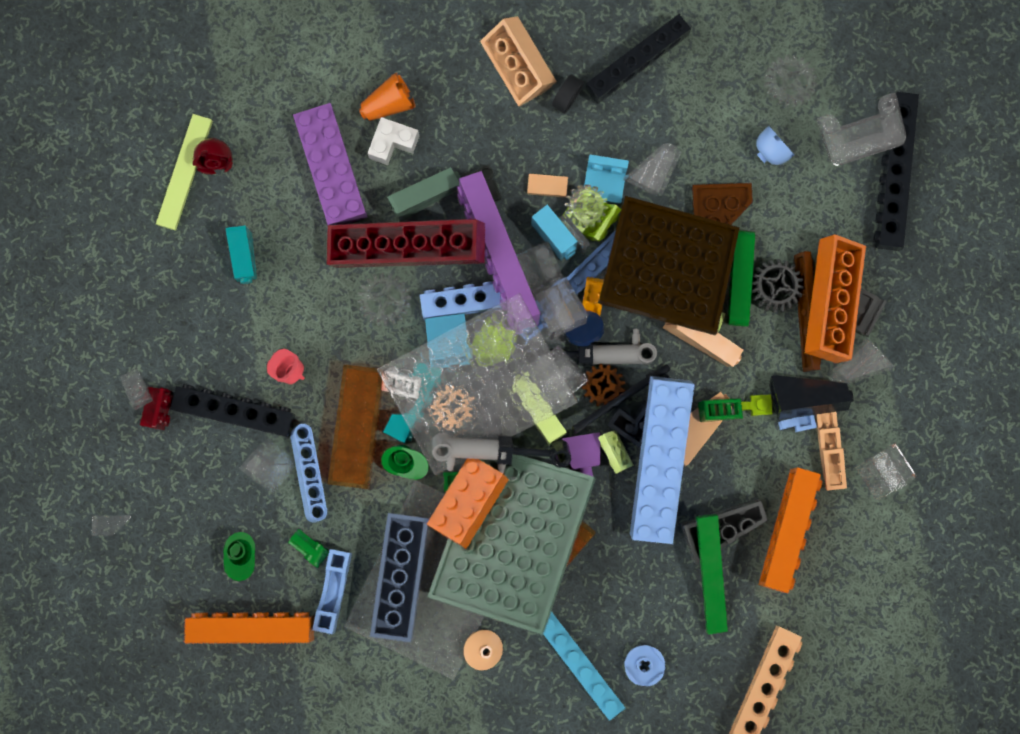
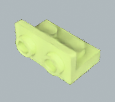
(615, 451)

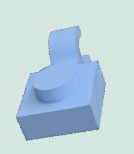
(799, 423)

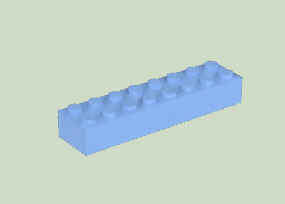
(661, 459)

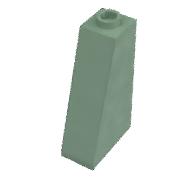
(423, 194)

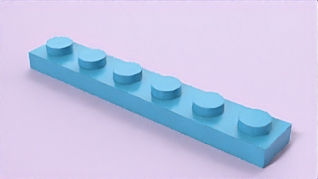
(582, 668)

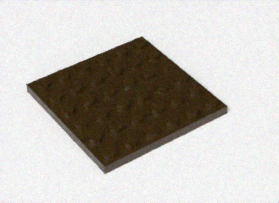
(669, 265)

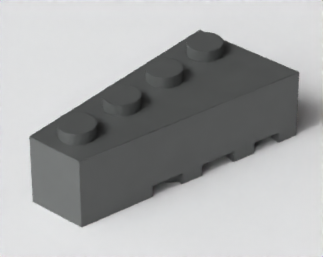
(732, 524)

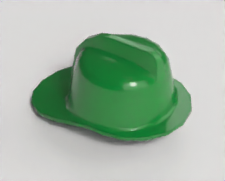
(405, 462)
(239, 556)

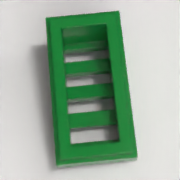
(708, 415)

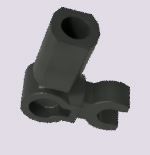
(488, 175)

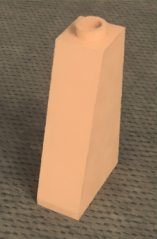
(714, 346)
(699, 431)

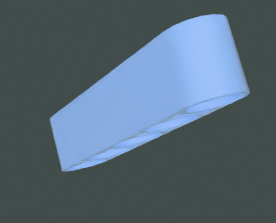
(312, 464)

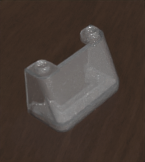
(863, 136)

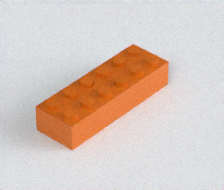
(835, 299)
(790, 530)
(249, 629)

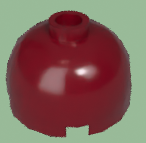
(212, 155)

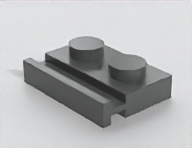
(868, 312)

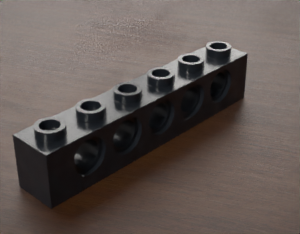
(638, 58)
(182, 403)

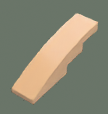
(830, 451)

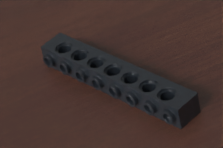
(895, 241)

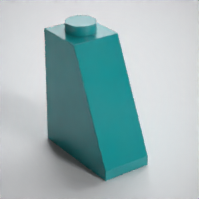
(242, 254)

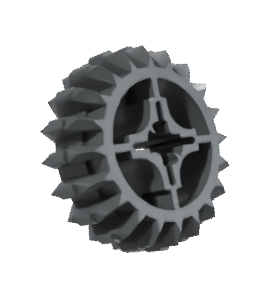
(768, 282)

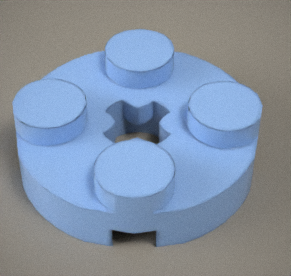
(656, 665)

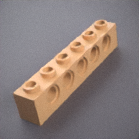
(754, 694)

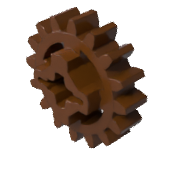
(614, 388)

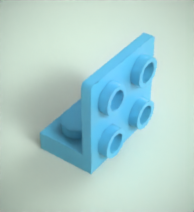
(607, 176)

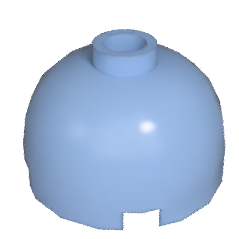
(772, 148)

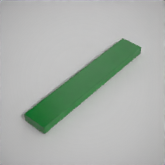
(712, 573)

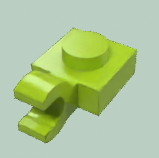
(758, 405)

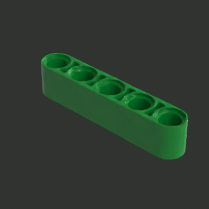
(741, 280)

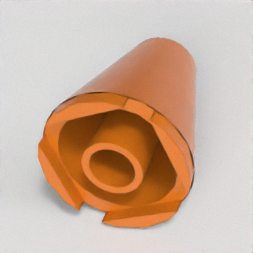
(387, 99)

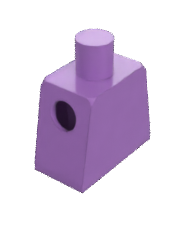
(584, 452)

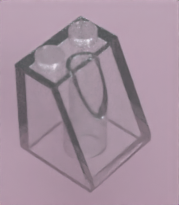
(559, 307)

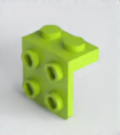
(601, 229)

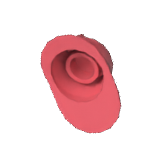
(285, 367)

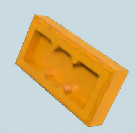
(591, 295)

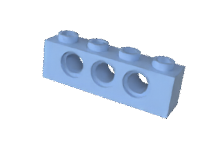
(471, 306)

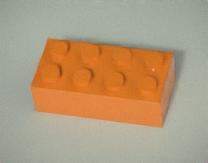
(467, 501)

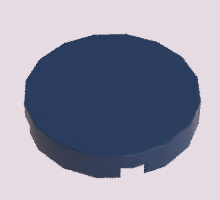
(588, 332)

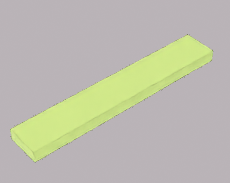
(183, 174)

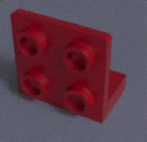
(156, 412)

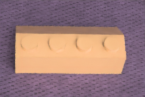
(518, 60)

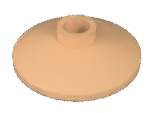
(477, 643)

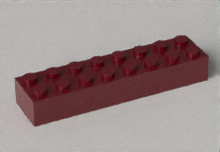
(406, 243)

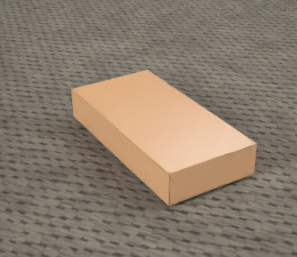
(547, 185)

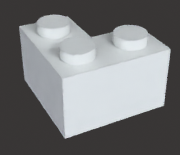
(391, 136)

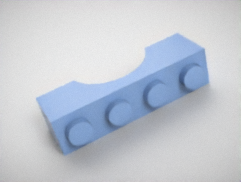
(333, 590)

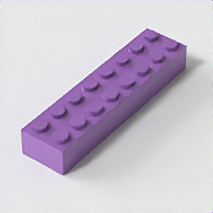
(499, 252)

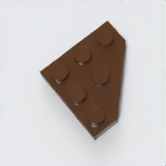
(721, 201)

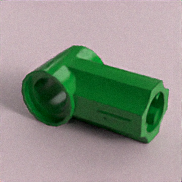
(312, 551)

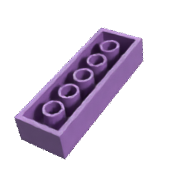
(330, 165)

